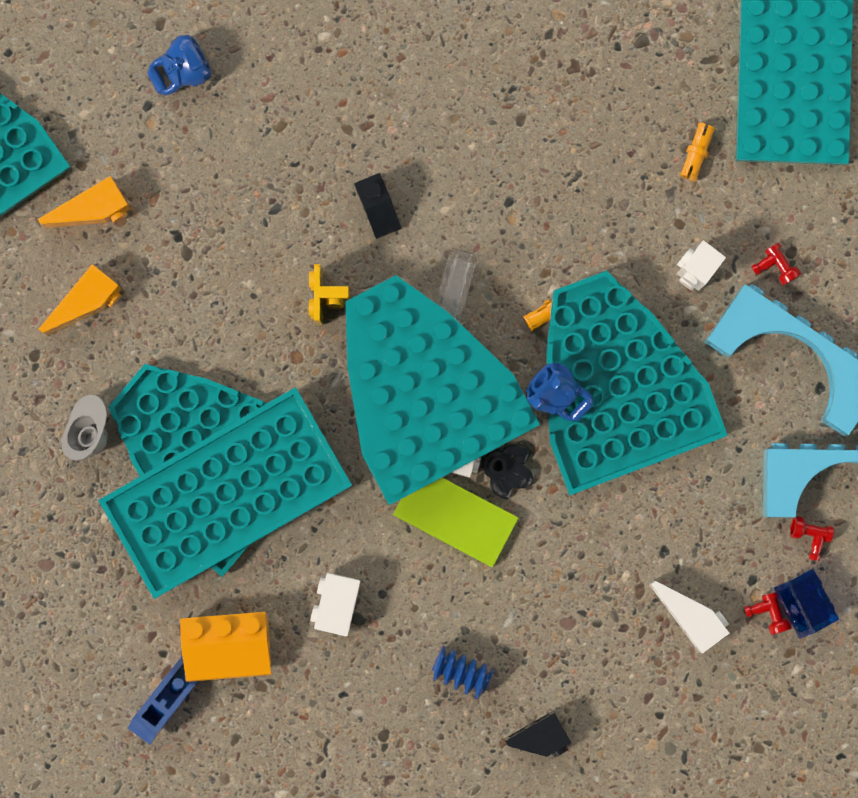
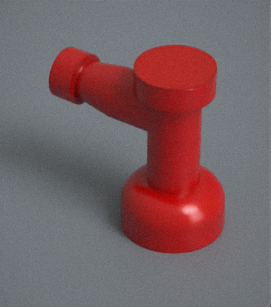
(775, 256)
(820, 535)
(771, 605)

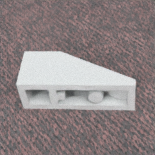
(697, 621)

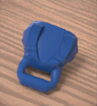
(183, 65)
(555, 390)

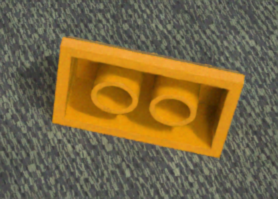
(225, 646)

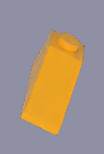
(94, 206)
(86, 298)

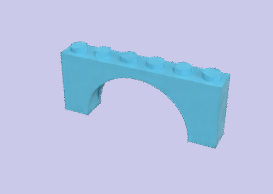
(755, 315)
(790, 470)

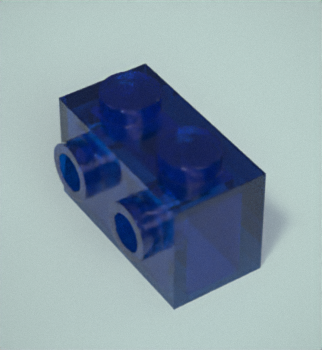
(806, 603)

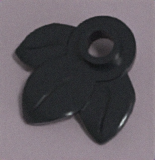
(512, 471)

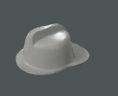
(85, 429)

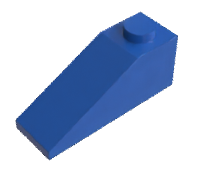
(162, 704)

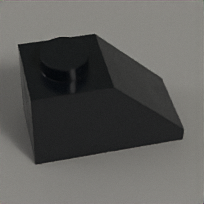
(377, 205)
(541, 737)

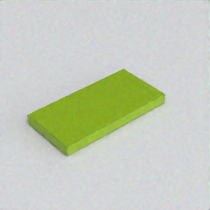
(458, 519)

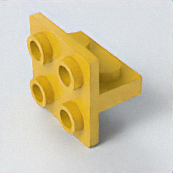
(331, 295)

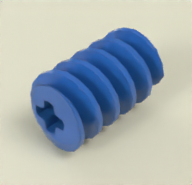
(461, 672)

